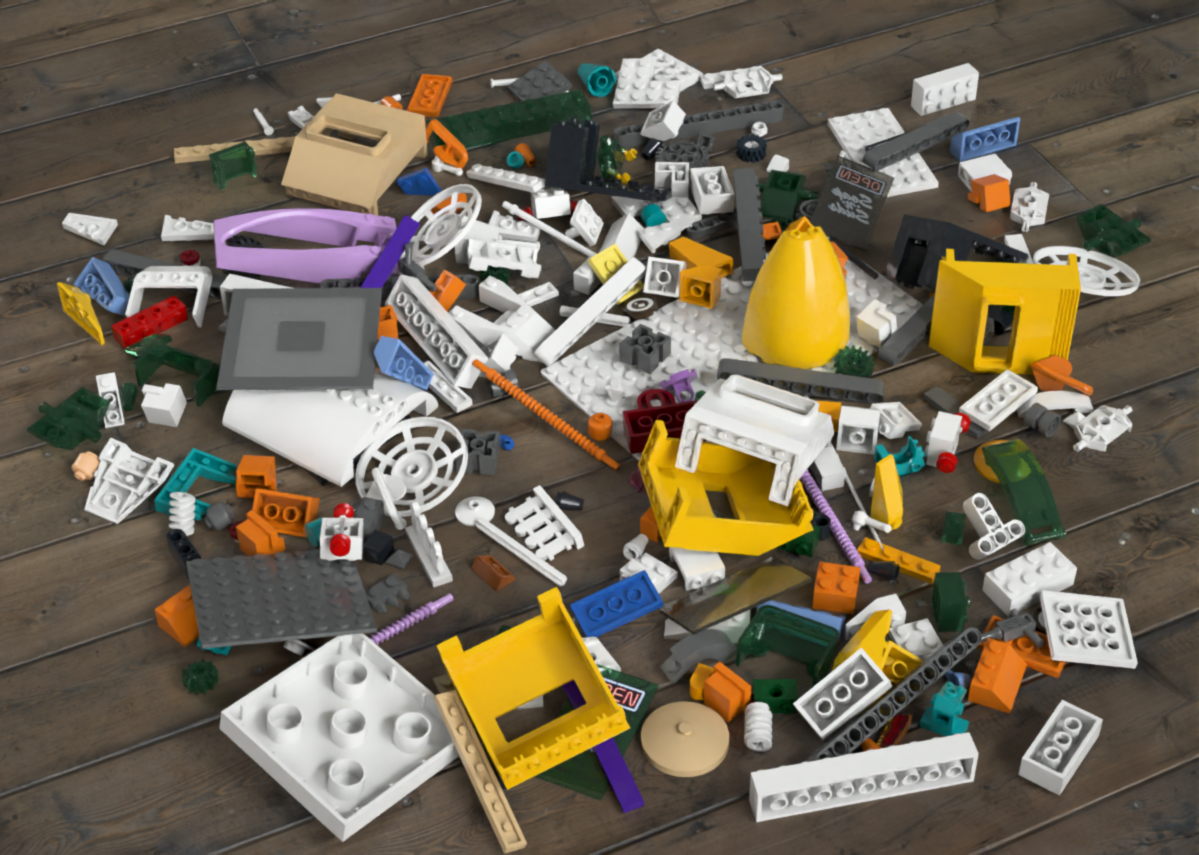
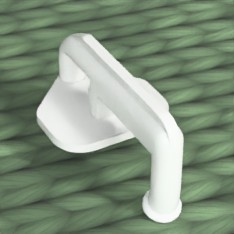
(388, 489)

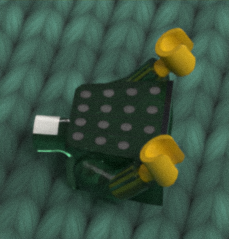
(612, 157)

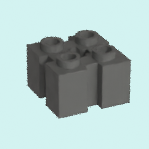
(645, 348)
(482, 451)

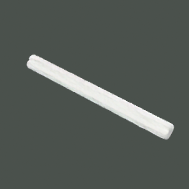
(521, 552)

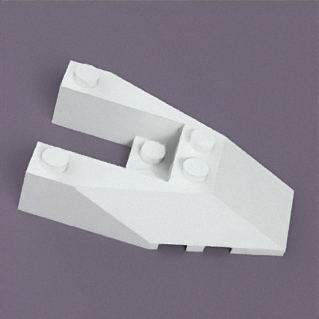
(518, 323)

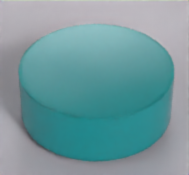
(515, 160)

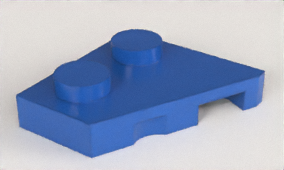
(419, 183)

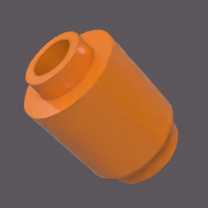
(391, 102)

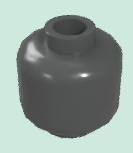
(219, 516)

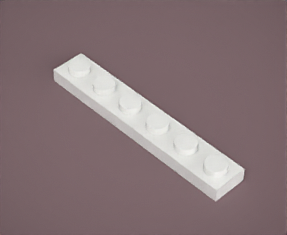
(506, 178)

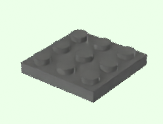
(539, 82)

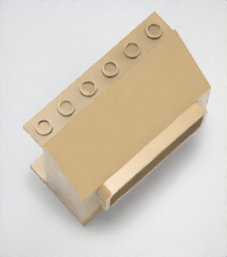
(347, 172)

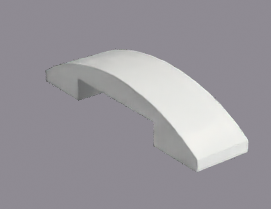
(1058, 400)

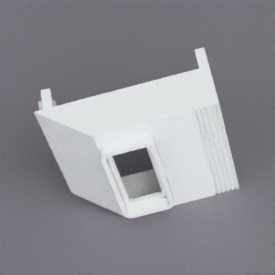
(758, 423)

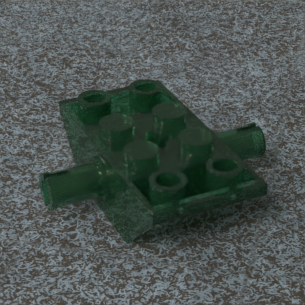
(783, 194)
(1109, 232)
(71, 420)

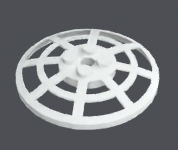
(444, 228)
(1092, 277)
(414, 460)

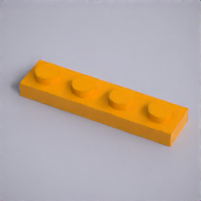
(908, 563)

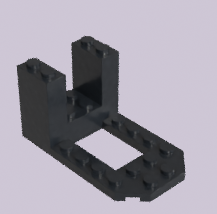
(574, 160)
(924, 242)

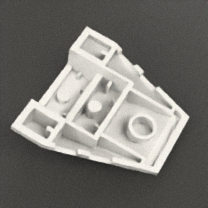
(124, 481)

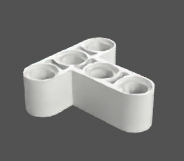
(989, 531)

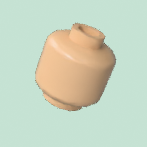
(85, 466)

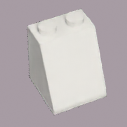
(478, 231)

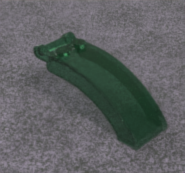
(1025, 489)

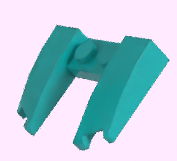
(195, 464)

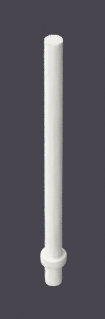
(513, 209)

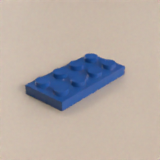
(616, 605)

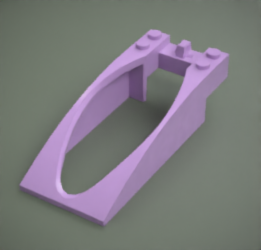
(312, 225)

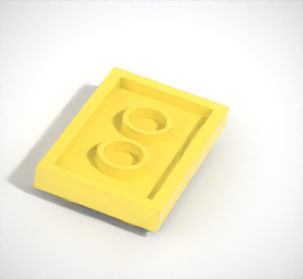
(607, 264)

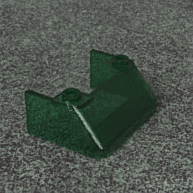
(163, 354)
(790, 636)

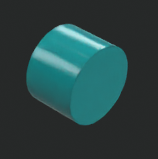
(653, 215)
(313, 531)

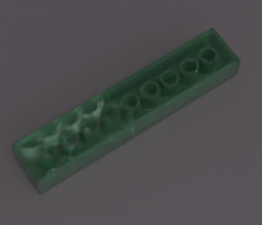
(513, 119)

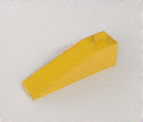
(79, 308)
(887, 494)
(869, 638)
(897, 665)

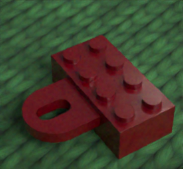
(640, 421)

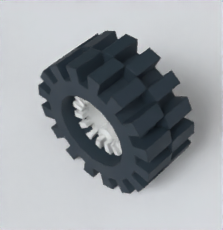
(751, 148)

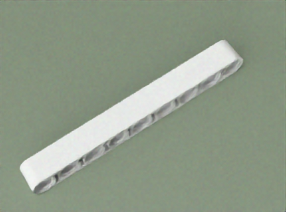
(590, 312)

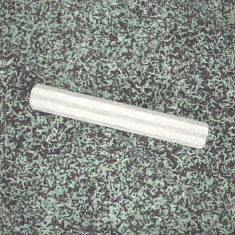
(607, 318)

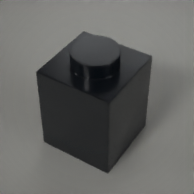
(378, 547)

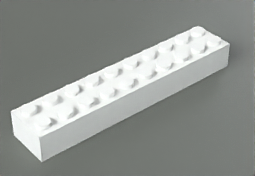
(862, 776)

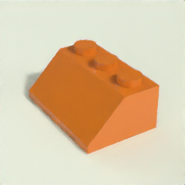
(286, 510)
(178, 617)
(997, 676)

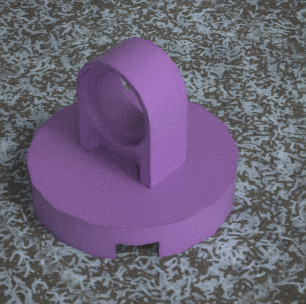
(680, 382)

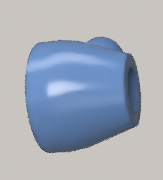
(958, 678)

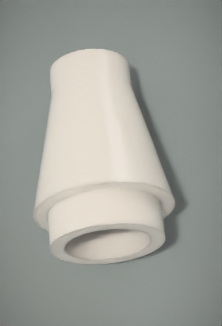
(635, 548)

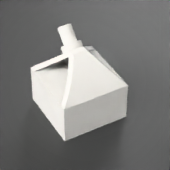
(663, 277)
(858, 429)

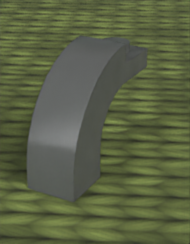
(695, 648)

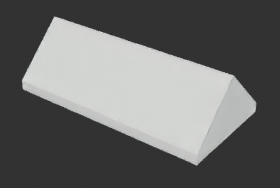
(625, 235)

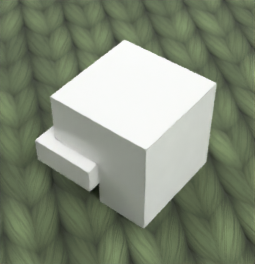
(876, 323)
(163, 405)

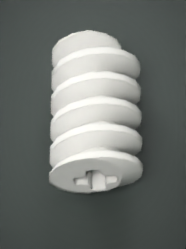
(183, 512)
(758, 727)

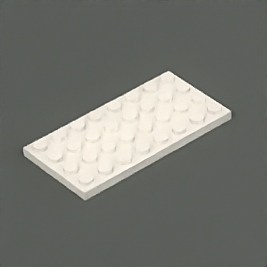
(869, 127)

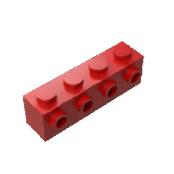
(150, 321)

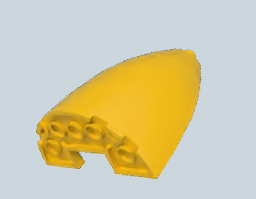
(798, 303)

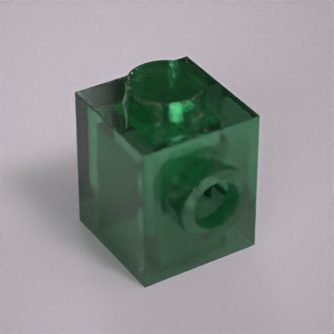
(953, 528)

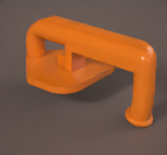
(453, 151)
(1054, 373)

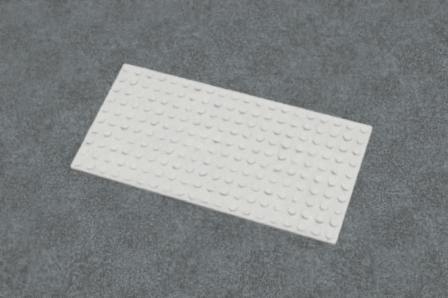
(698, 340)

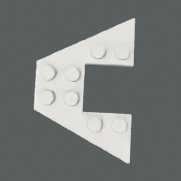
(679, 215)

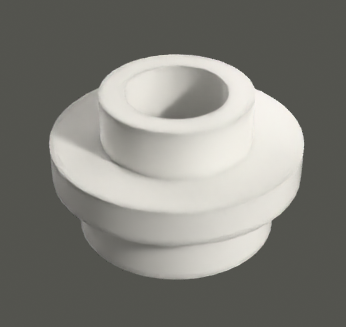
(759, 129)

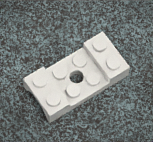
(500, 254)

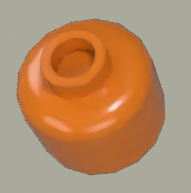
(600, 426)

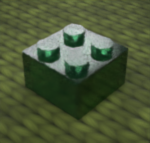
(949, 602)

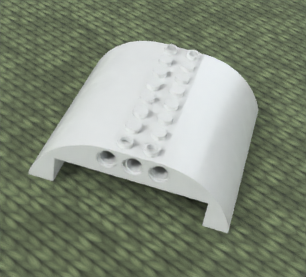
(324, 426)

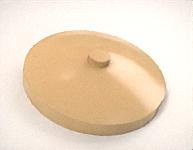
(684, 739)

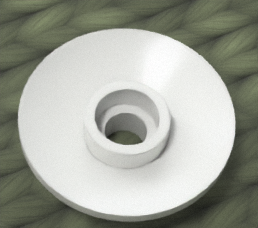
(472, 509)

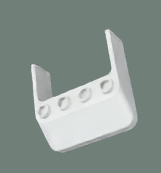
(173, 277)

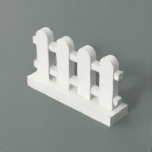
(552, 529)
(426, 548)

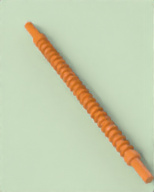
(600, 454)

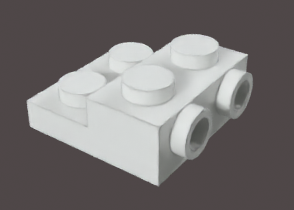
(895, 419)
(658, 572)

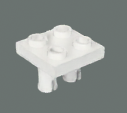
(585, 223)

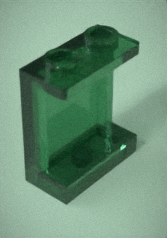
(232, 163)

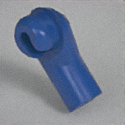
(506, 442)

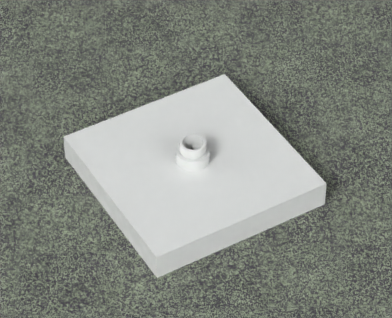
(343, 732)

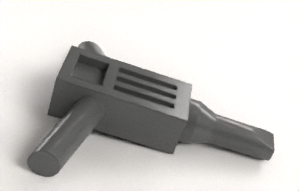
(410, 268)
(1015, 627)

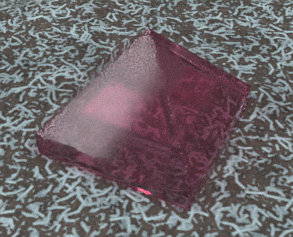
(636, 479)

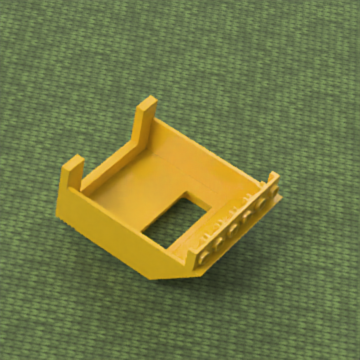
(1042, 319)
(685, 511)
(521, 668)

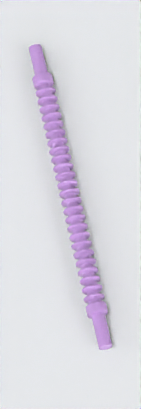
(836, 528)
(429, 609)

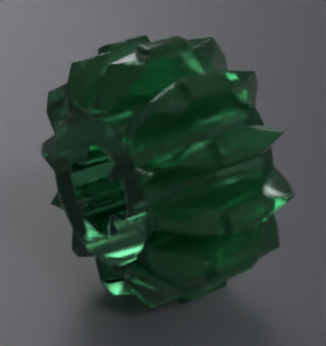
(499, 273)
(200, 677)

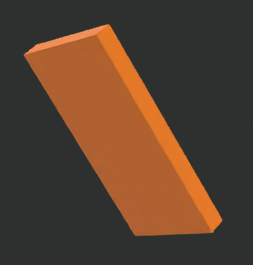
(430, 95)
(1035, 657)

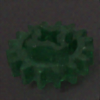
(845, 359)

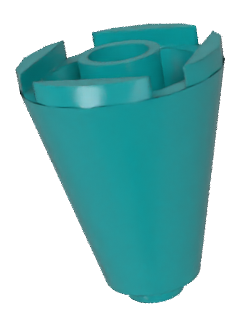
(597, 78)

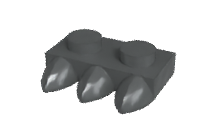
(387, 592)

